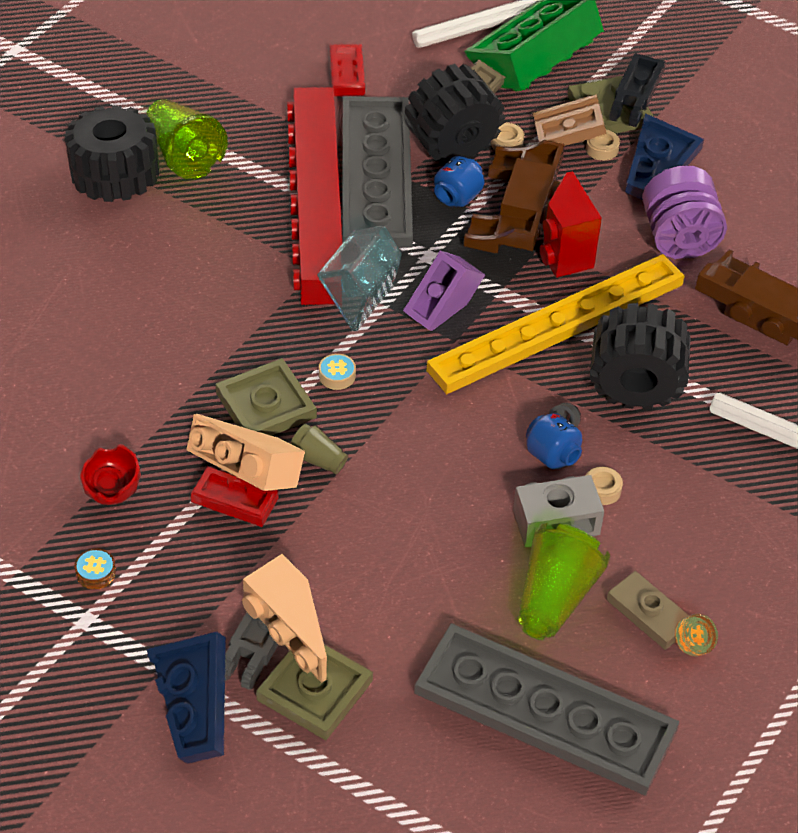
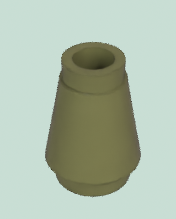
(319, 449)

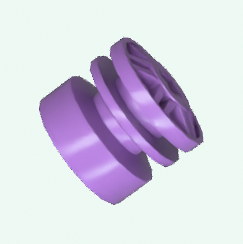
(684, 212)

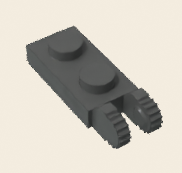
(254, 643)

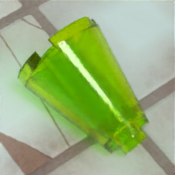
(187, 138)
(558, 577)

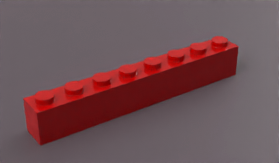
(317, 189)

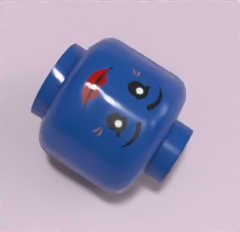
(458, 181)
(554, 441)

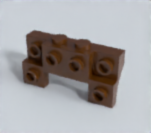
(525, 203)
(752, 297)

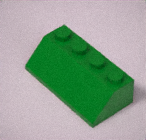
(538, 40)

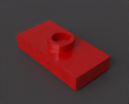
(347, 70)
(233, 496)

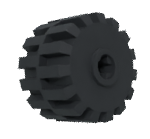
(454, 113)
(112, 153)
(640, 356)

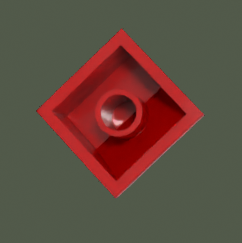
(570, 229)

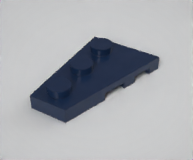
(659, 149)
(194, 692)

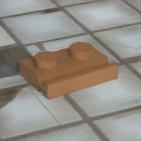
(571, 121)

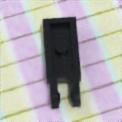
(637, 87)

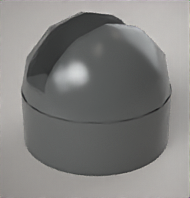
(565, 409)

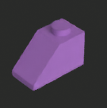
(443, 290)

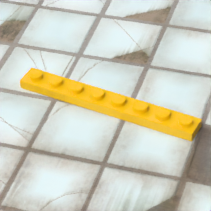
(552, 324)

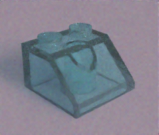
(361, 273)

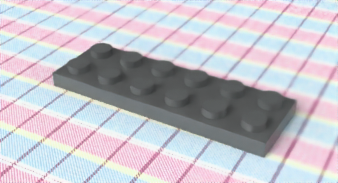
(377, 167)
(547, 708)

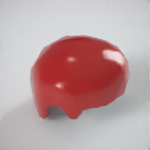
(111, 475)

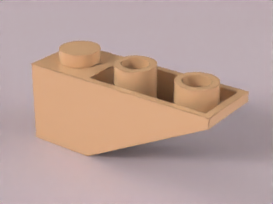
(246, 453)
(285, 604)

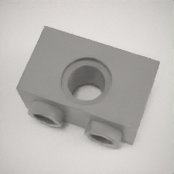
(563, 501)

